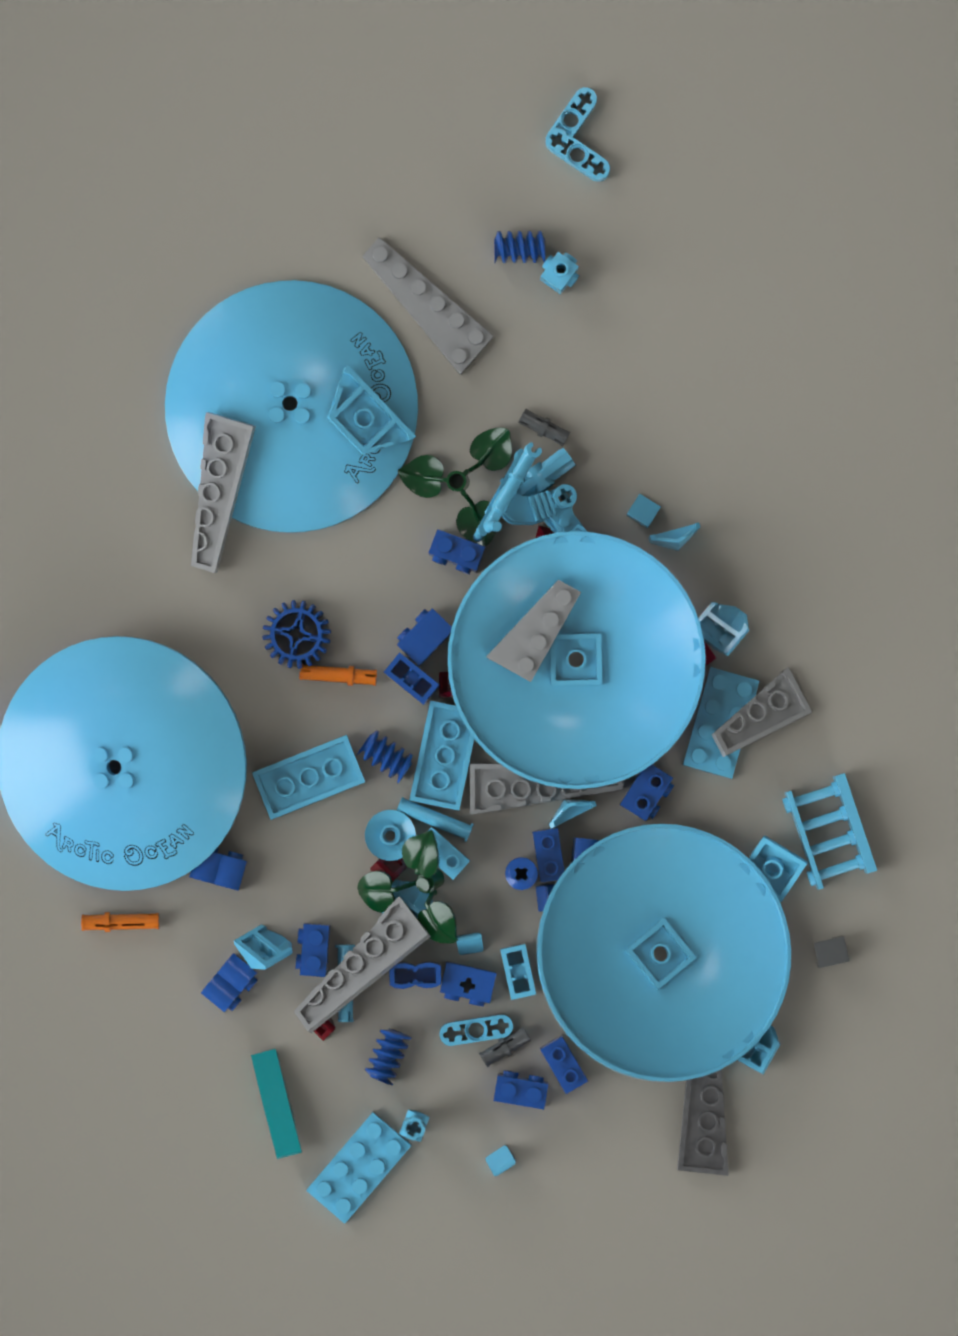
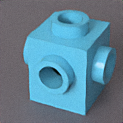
(556, 280)

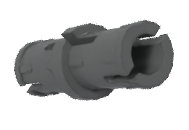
(544, 427)
(505, 1047)

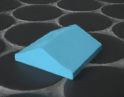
(778, 865)

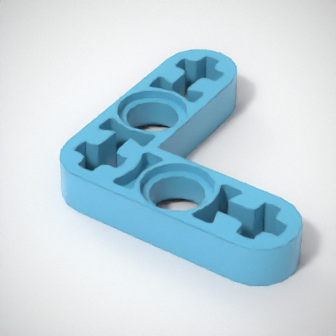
(568, 133)

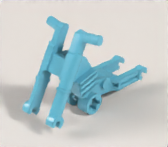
(528, 509)

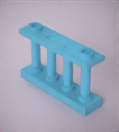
(846, 812)

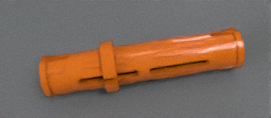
(338, 674)
(119, 921)

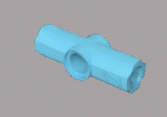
(544, 474)
(414, 1125)

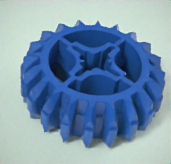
(318, 639)

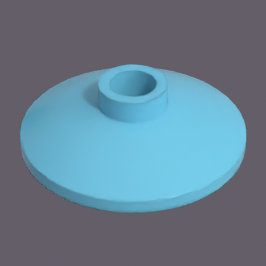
(378, 827)

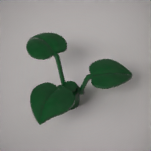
(425, 475)
(422, 855)

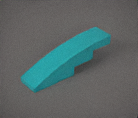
(276, 1104)

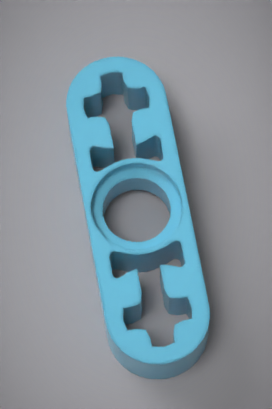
(458, 1038)

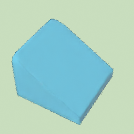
(643, 511)
(470, 943)
(500, 1160)

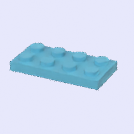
(721, 699)
(442, 758)
(308, 777)
(358, 1167)

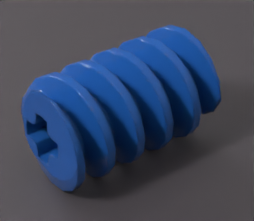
(519, 246)
(386, 755)
(521, 884)
(387, 1054)

